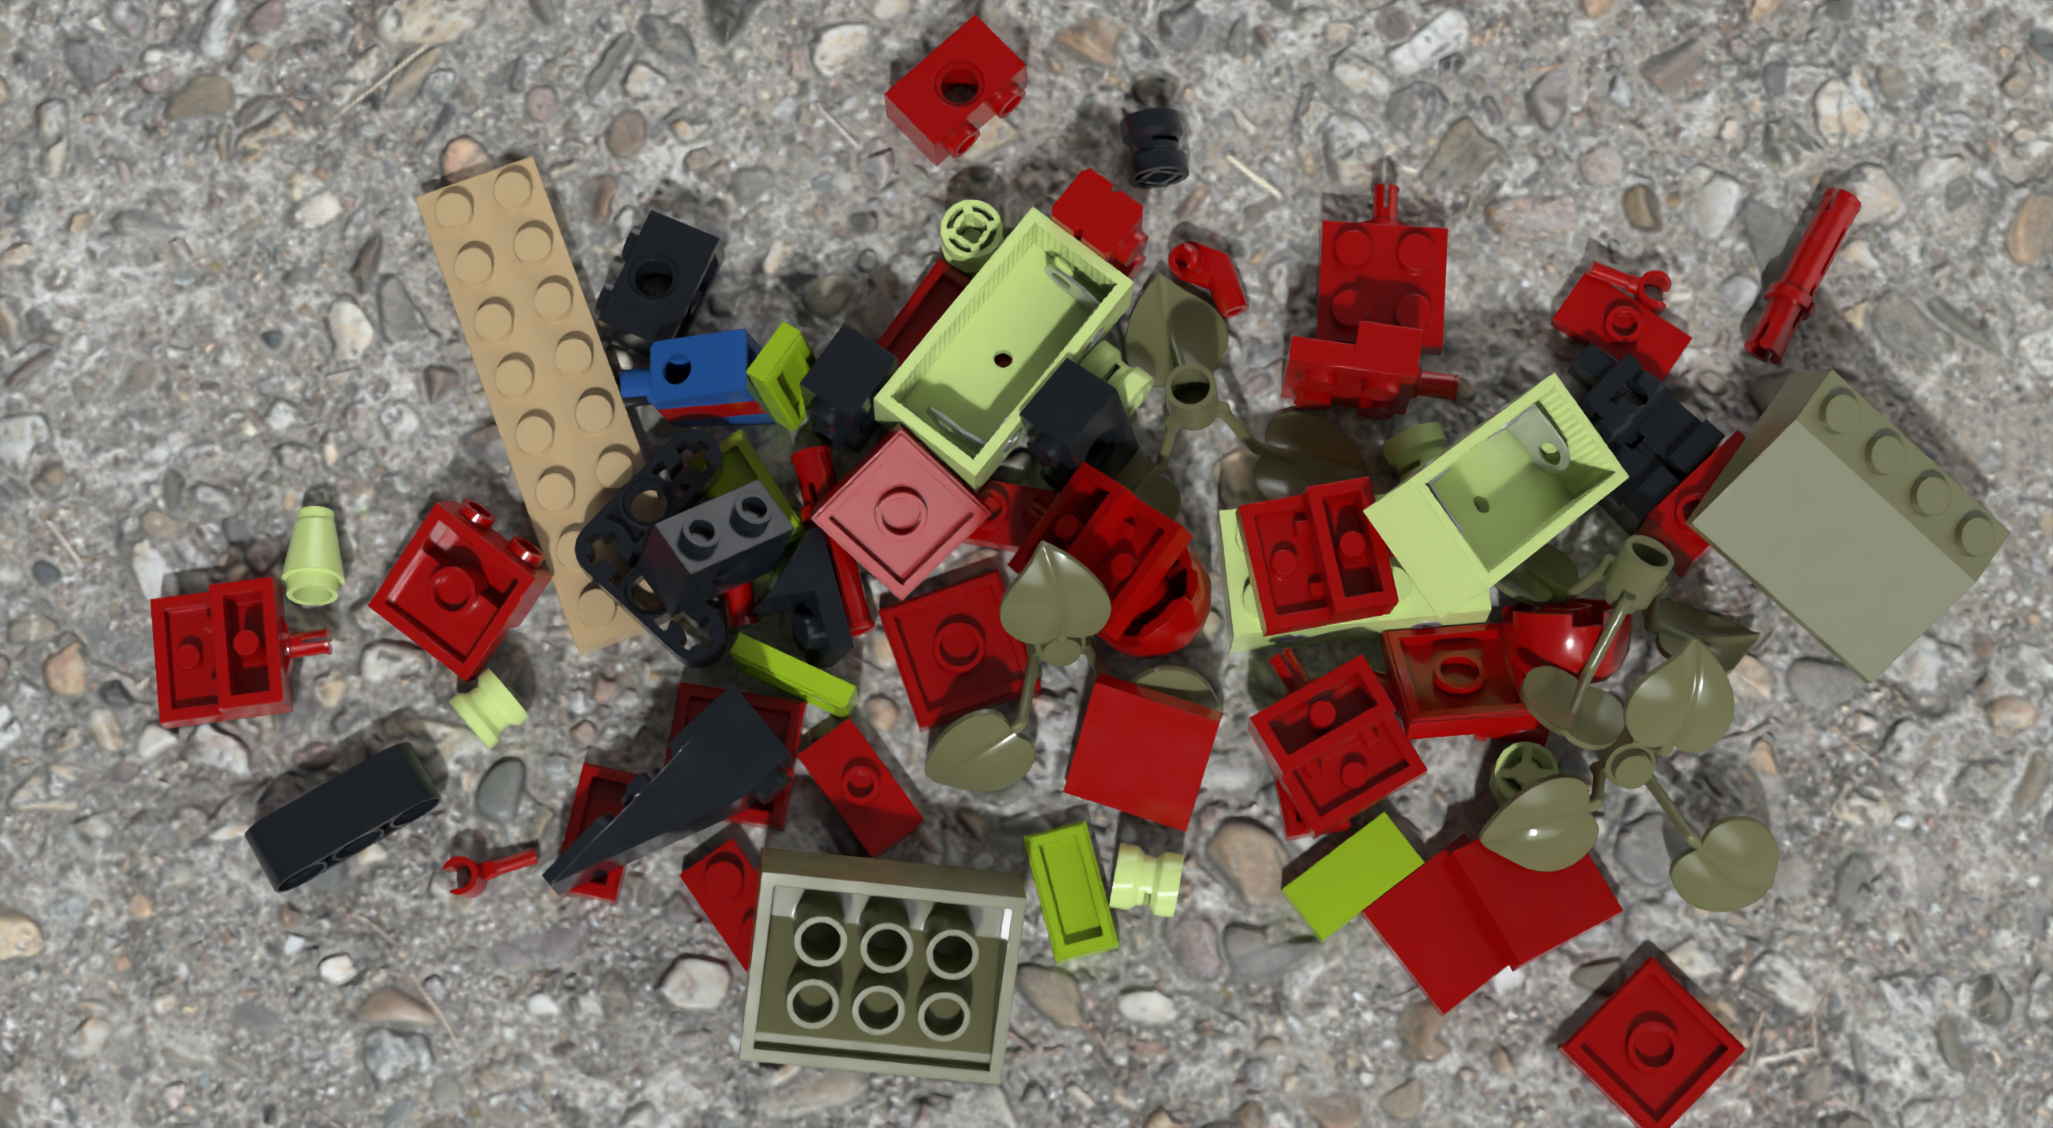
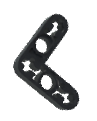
(619, 523)

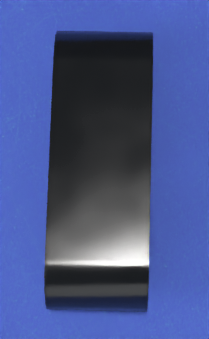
(342, 817)

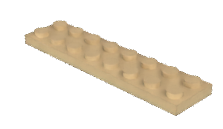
(543, 379)

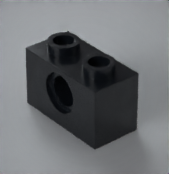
(665, 250)
(842, 389)
(1077, 421)
(714, 547)

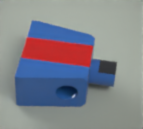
(699, 381)

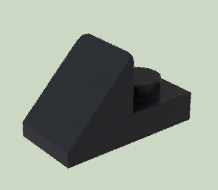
(809, 589)

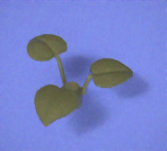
(1180, 346)
(1631, 583)
(1056, 611)
(1677, 705)

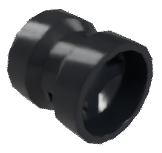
(1154, 148)

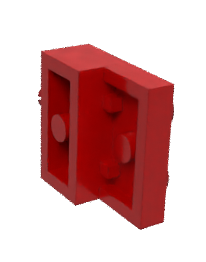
(1381, 275)
(1372, 374)
(1112, 535)
(1316, 558)
(227, 653)
(1334, 742)

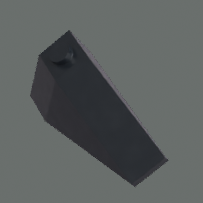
(715, 772)

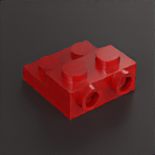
(461, 586)

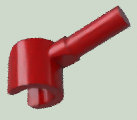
(1633, 283)
(487, 870)

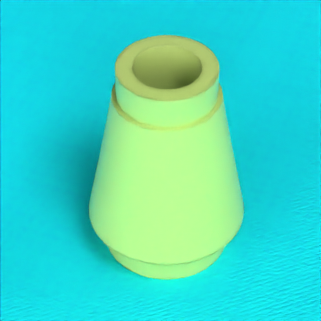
(313, 558)

